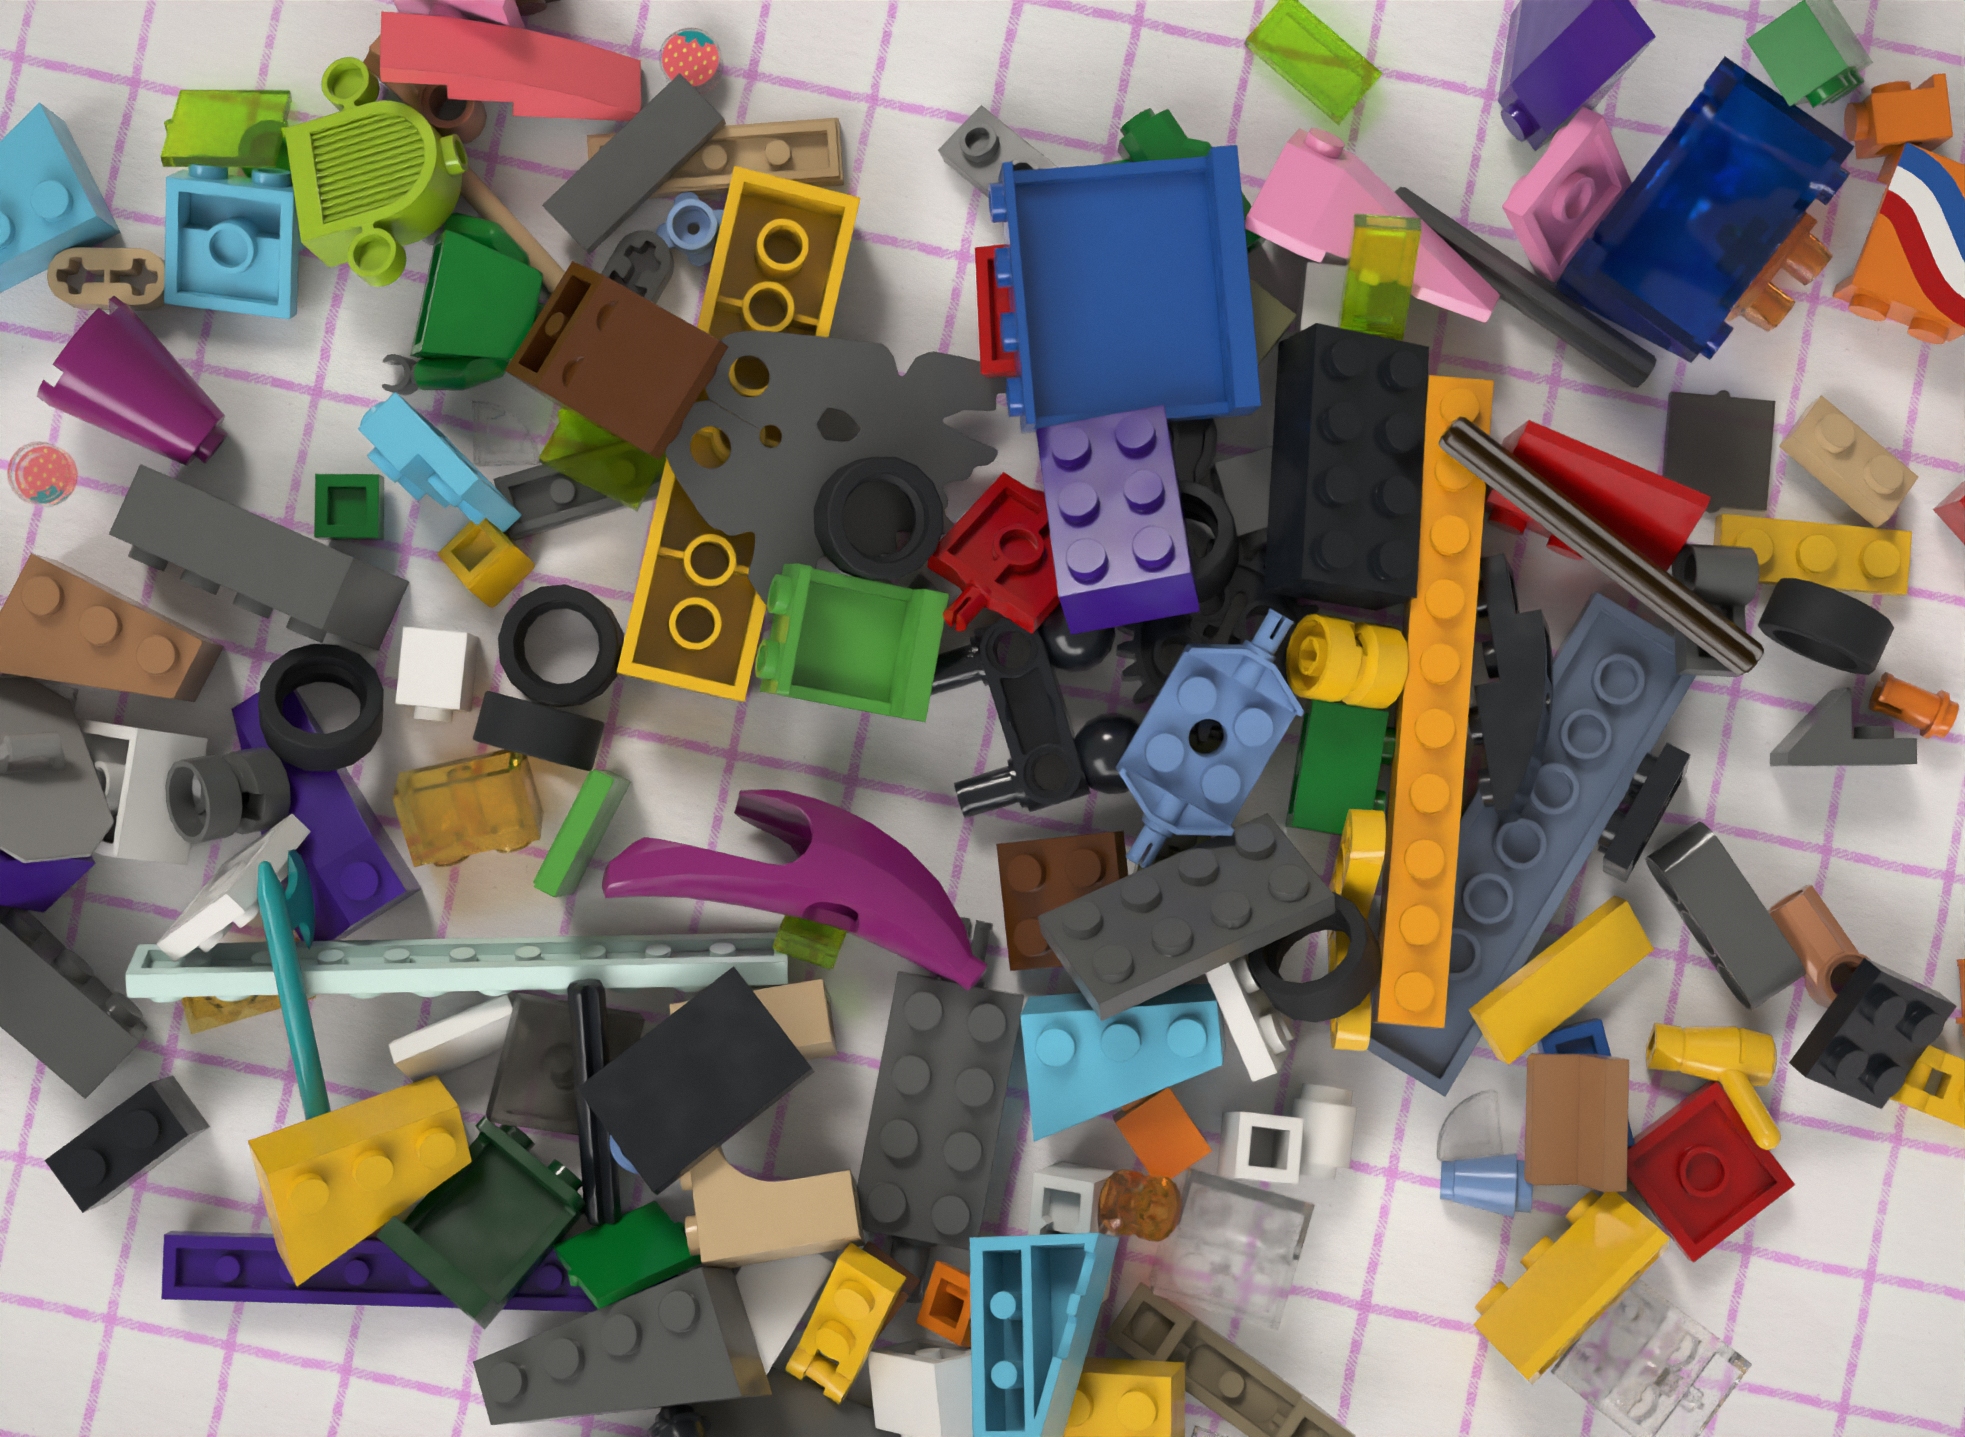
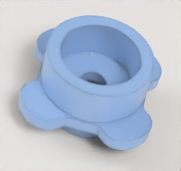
(675, 233)

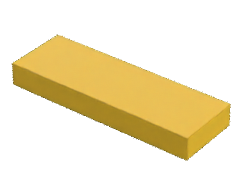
(1561, 979)

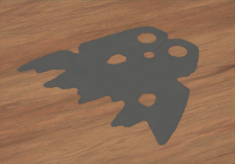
(778, 486)

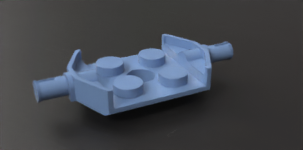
(1205, 791)

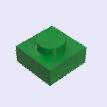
(349, 507)

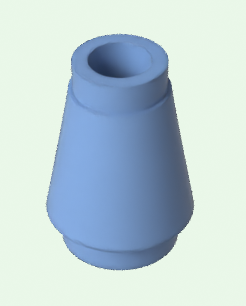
(1487, 1184)

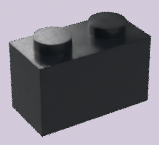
(127, 1143)

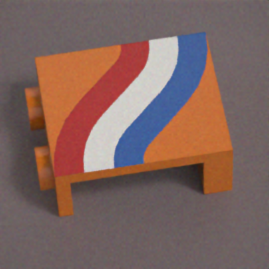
(1914, 248)

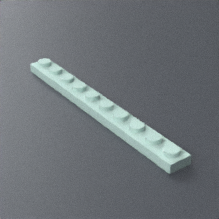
(462, 964)

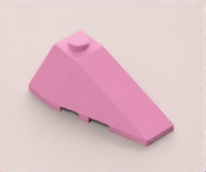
(1311, 211)

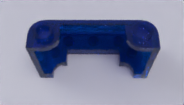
(1706, 214)

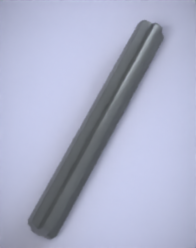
(1539, 299)

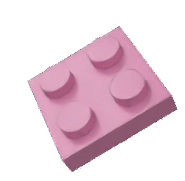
(1567, 193)

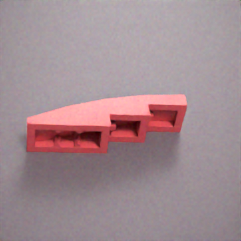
(510, 64)

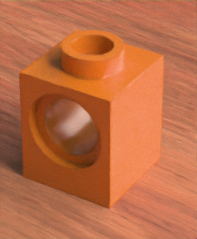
(1161, 1133)

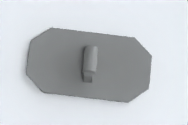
(47, 778)

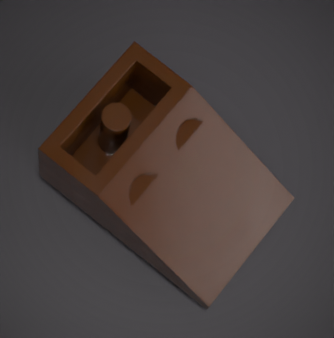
(616, 360)

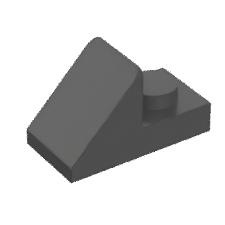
(1827, 740)

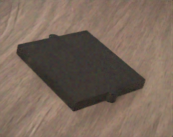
(1720, 448)

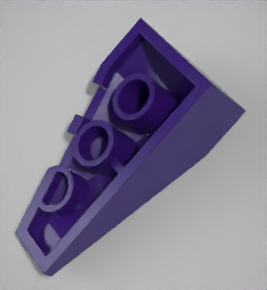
(1565, 59)
(348, 852)

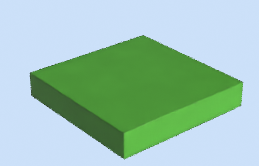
(581, 833)

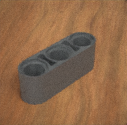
(1725, 916)

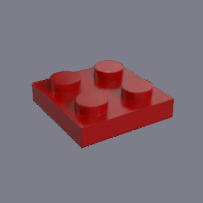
(1703, 1171)

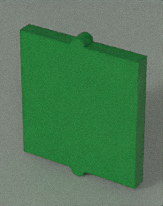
(626, 1255)

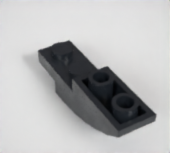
(1516, 711)

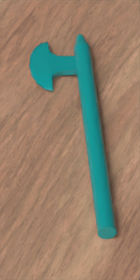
(280, 916)

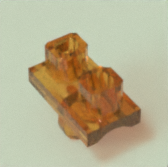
(1801, 257)

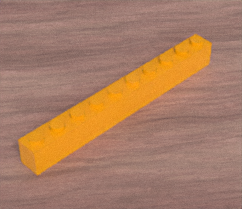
(1432, 723)

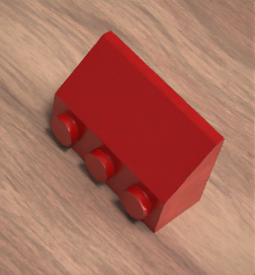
(1630, 500)

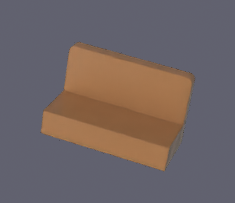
(1577, 1121)

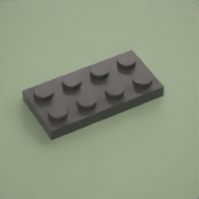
(1185, 916)

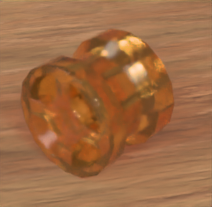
(1140, 1205)

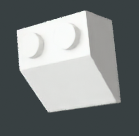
(133, 776)

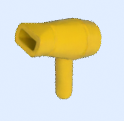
(1724, 1055)

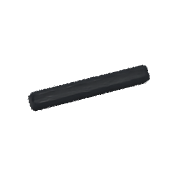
(590, 1055)

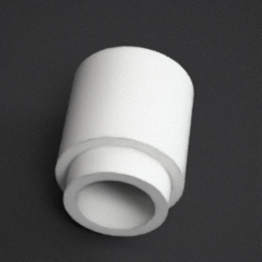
(1326, 1129)

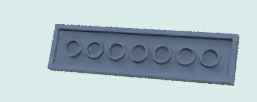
(1608, 710)

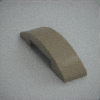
(1219, 1370)

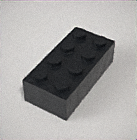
(1347, 468)

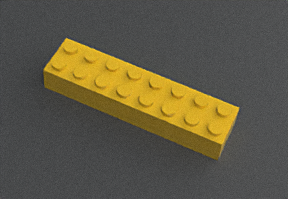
(770, 271)

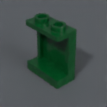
(488, 1222)

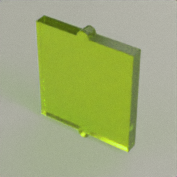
(226, 128)
(600, 460)

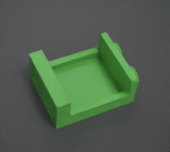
(851, 642)

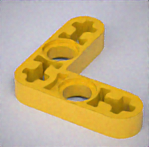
(1356, 879)

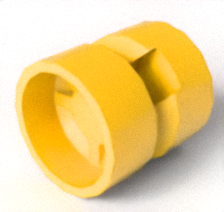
(1347, 661)

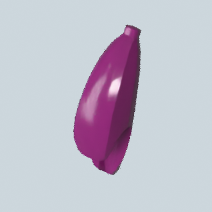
(843, 878)

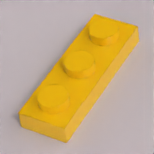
(1822, 553)

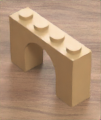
(763, 1221)

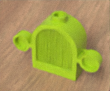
(370, 176)

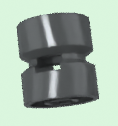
(227, 794)

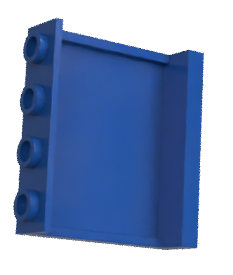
(1126, 290)

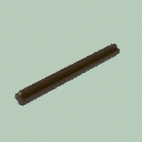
(1601, 546)

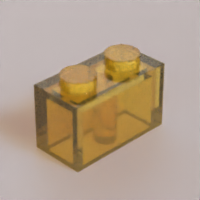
(468, 808)

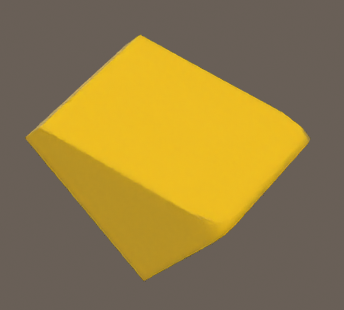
(486, 561)

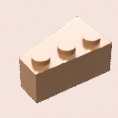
(90, 635)

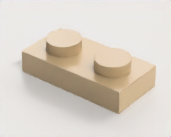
(1848, 461)

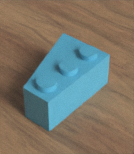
(45, 198)
(1094, 1066)
(1032, 1327)

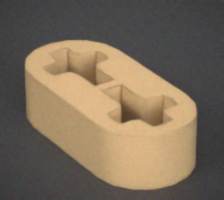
(110, 264)

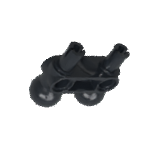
(1037, 716)

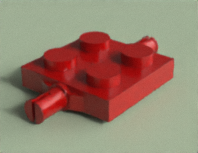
(1000, 557)

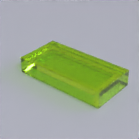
(1313, 59)
(1379, 274)

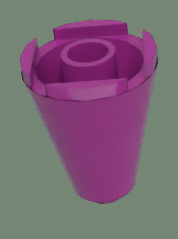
(134, 388)

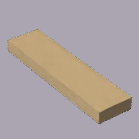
(786, 149)

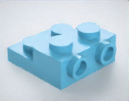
(232, 241)
(428, 463)

